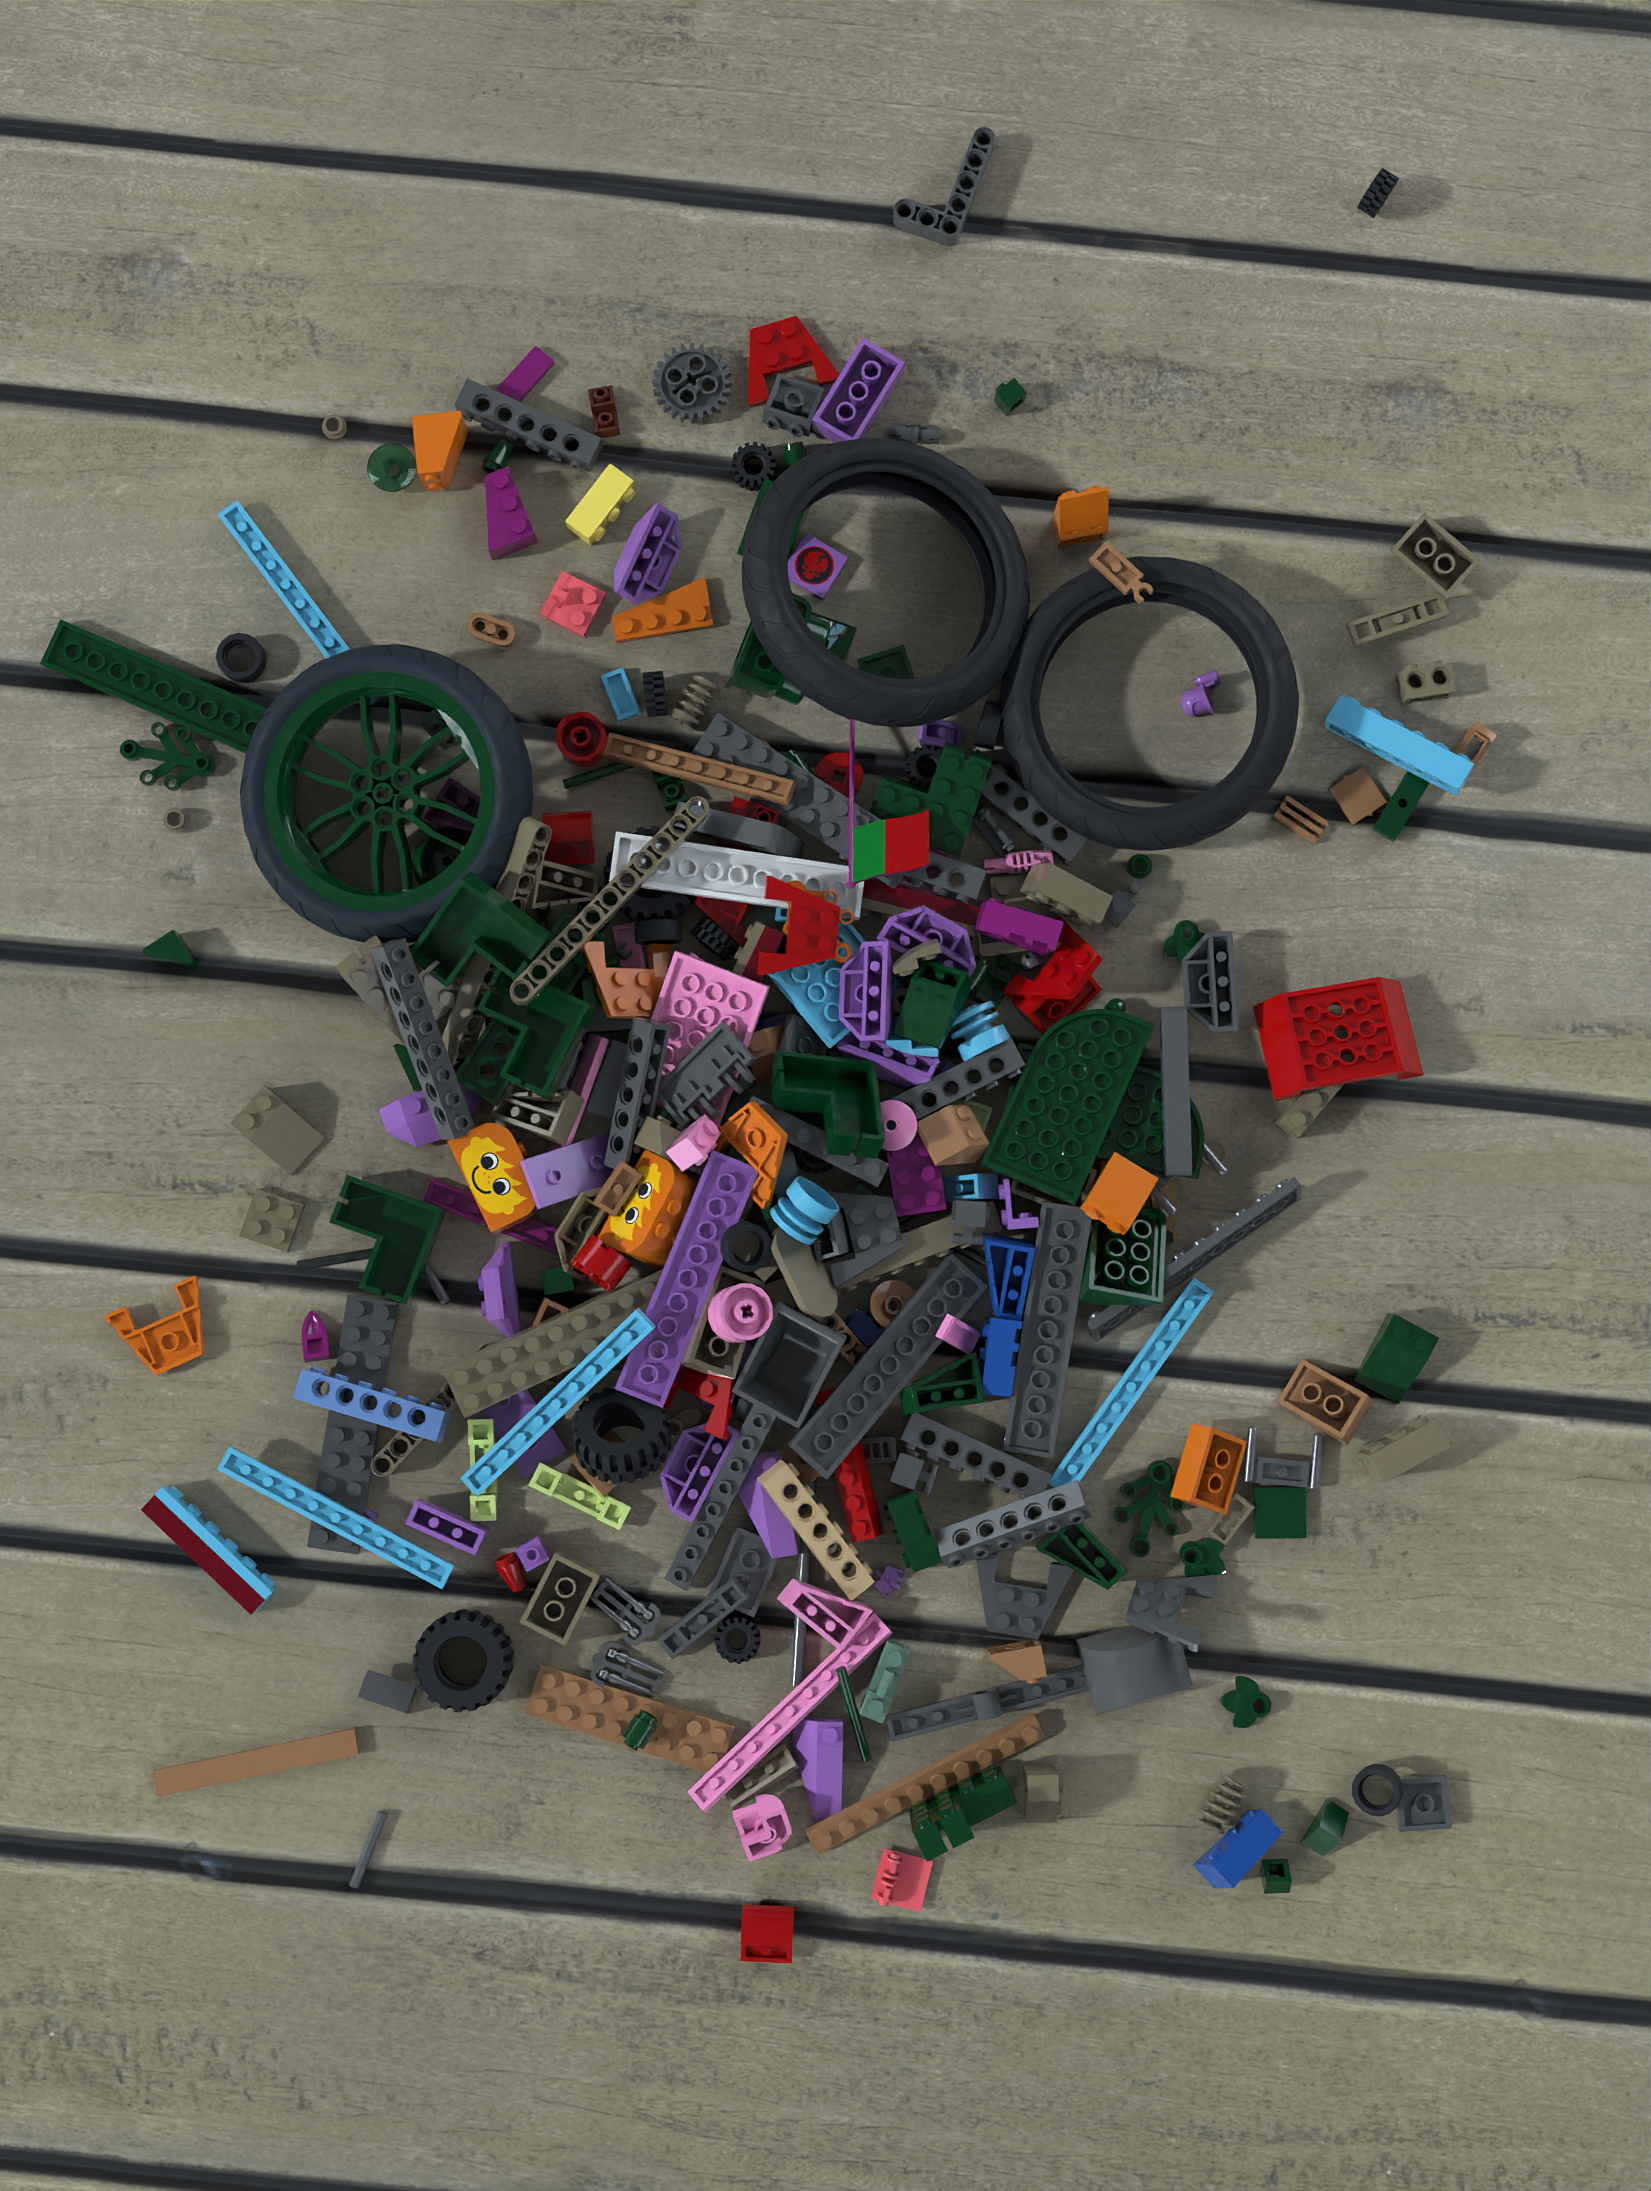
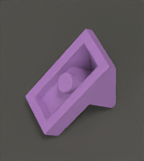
(940, 732)

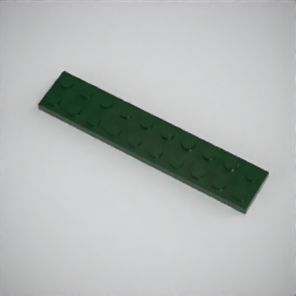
(152, 686)

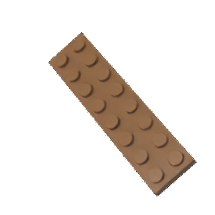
(607, 1711)

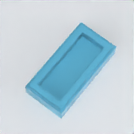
(621, 694)

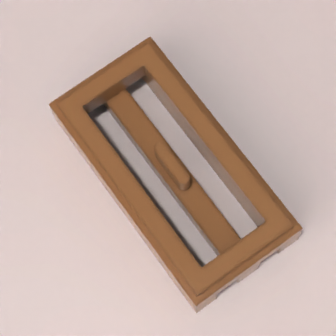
(1305, 811)

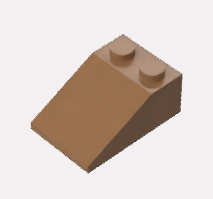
(1325, 1401)

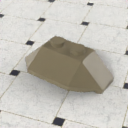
(578, 1225)

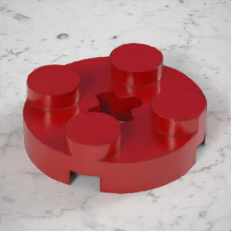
(839, 763)

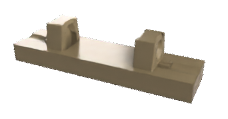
(1397, 619)

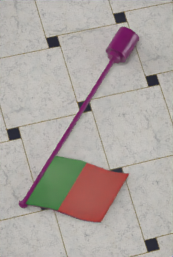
(886, 844)

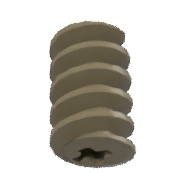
(693, 701)
(1222, 1804)

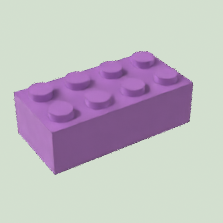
(858, 393)

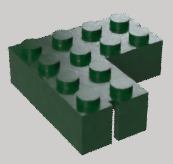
(949, 799)
(481, 922)
(548, 1036)
(839, 1090)
(403, 1235)
(959, 1810)

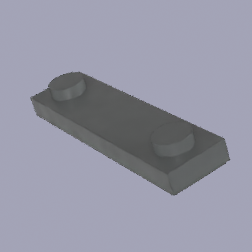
(703, 1617)

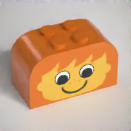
(494, 1175)
(652, 1212)

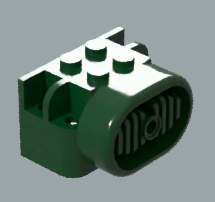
(756, 671)

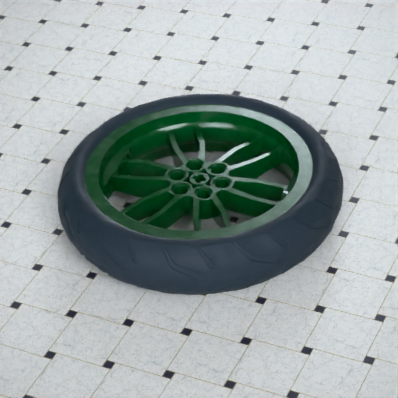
(289, 727)

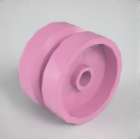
(740, 1313)

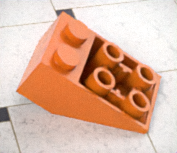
(1081, 516)

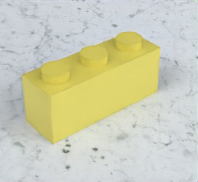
(601, 505)

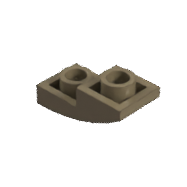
(908, 961)

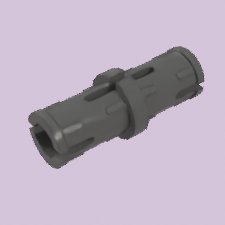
(915, 433)

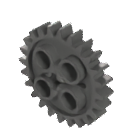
(703, 401)

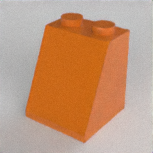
(438, 447)
(1118, 1193)

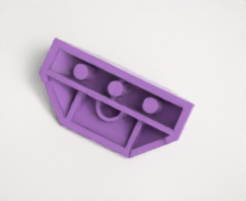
(648, 556)
(924, 924)
(868, 992)
(890, 1064)
(412, 1120)
(501, 1292)
(694, 1469)

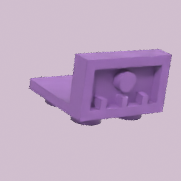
(1021, 1220)

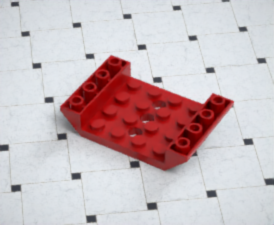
(1305, 1051)

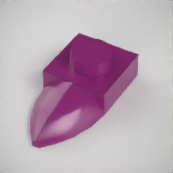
(314, 1339)

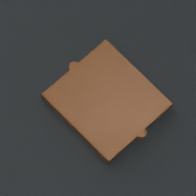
(1357, 795)

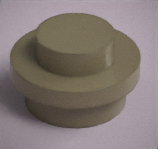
(334, 427)
(176, 820)

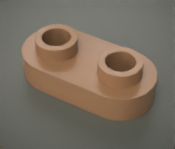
(492, 630)

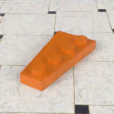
(668, 614)

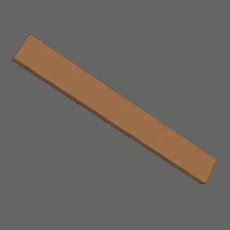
(699, 769)
(256, 1762)

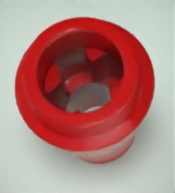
(511, 1571)

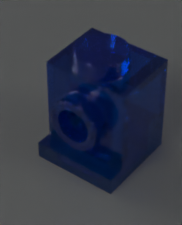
(864, 1326)

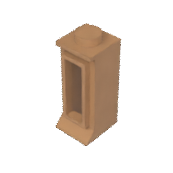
(1480, 732)

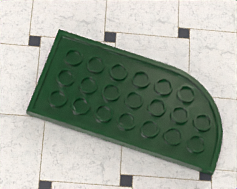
(1067, 1101)
(1138, 1122)

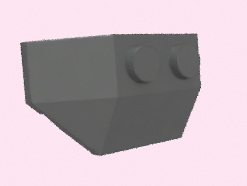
(1211, 982)

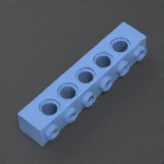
(309, 1391)

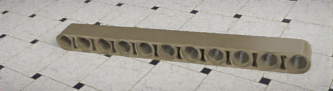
(516, 886)
(615, 889)

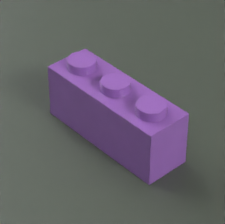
(447, 1526)

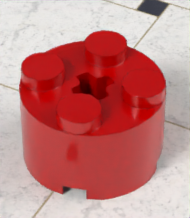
(576, 726)
(601, 1263)

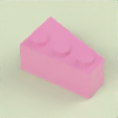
(825, 1611)

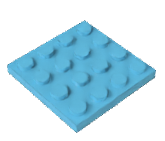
(816, 989)

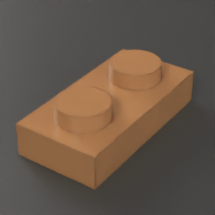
(617, 1188)

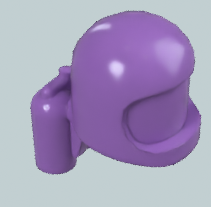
(1198, 699)

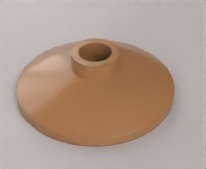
(885, 1293)

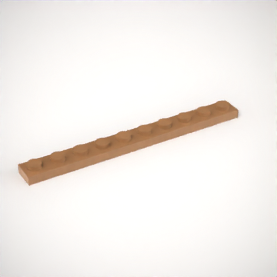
(924, 1783)

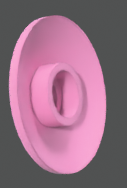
(905, 1124)

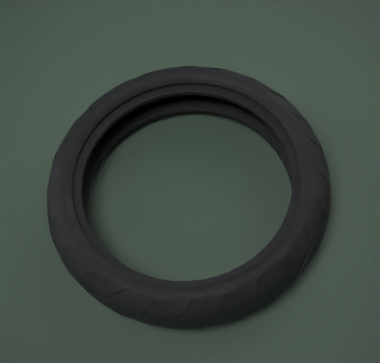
(963, 504)
(1169, 826)

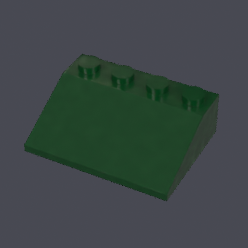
(1126, 1266)

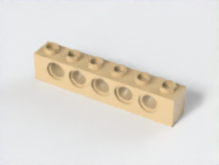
(858, 1577)

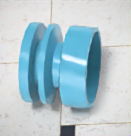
(977, 1030)
(804, 1210)

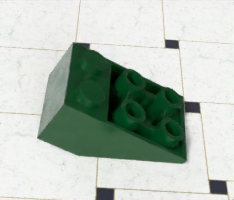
(932, 1003)

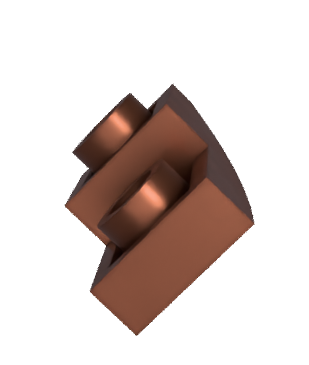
(604, 411)

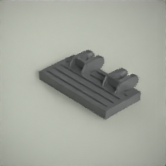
(699, 1075)

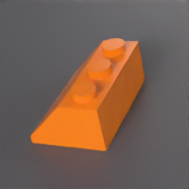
(1208, 1468)

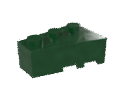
(945, 1388)
(912, 1530)
(1083, 1552)

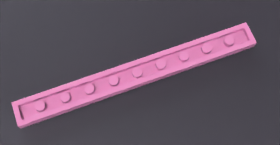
(788, 1714)

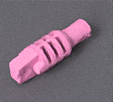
(1017, 862)

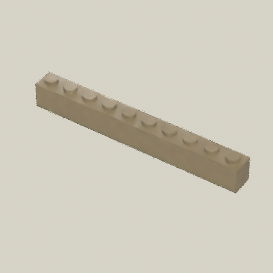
(918, 1242)

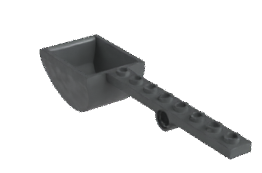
(782, 1383)
(1117, 1669)

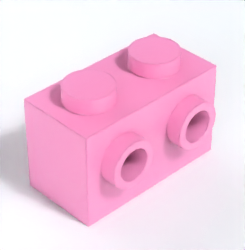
(694, 1143)

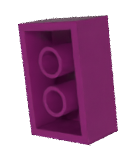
(915, 1181)

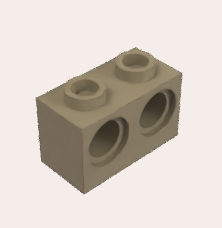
(1428, 688)

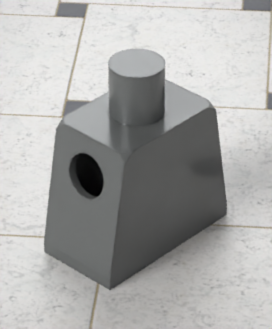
(833, 1239)

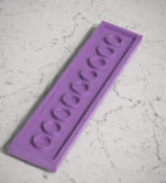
(687, 1278)

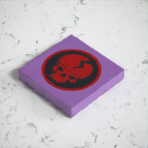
(815, 566)

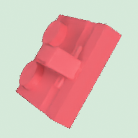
(573, 604)

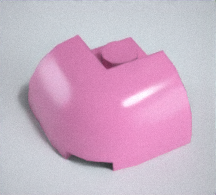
(763, 1826)

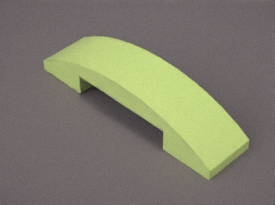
(481, 1439)
(580, 1495)

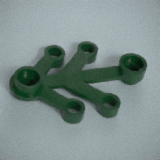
(171, 758)
(1150, 1504)

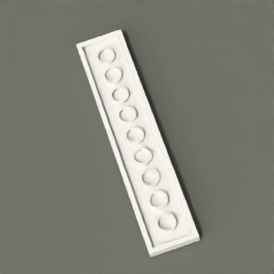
(733, 873)

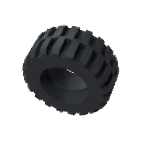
(643, 908)
(624, 1459)
(439, 1685)

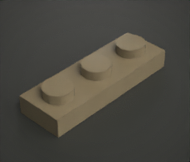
(762, 1776)

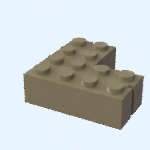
(368, 985)

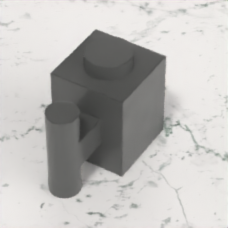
(1121, 905)
(969, 1215)
(908, 1471)

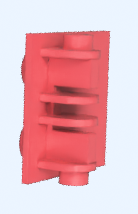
(901, 1880)

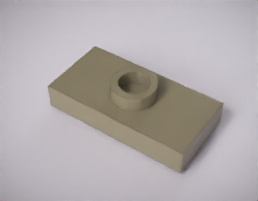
(1224, 1527)

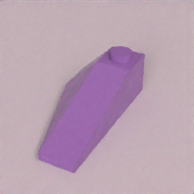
(767, 1517)
(819, 1757)

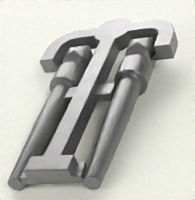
(648, 1629)
(599, 1660)

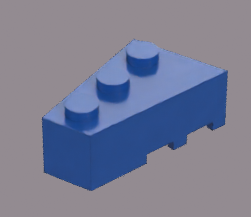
(1008, 1272)
(999, 1355)
(1238, 1849)

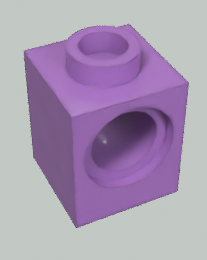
(533, 1553)

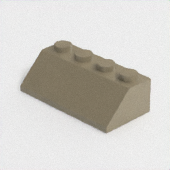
(706, 1350)

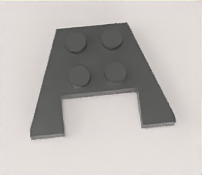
(872, 1233)
(1159, 1602)
(1016, 1607)

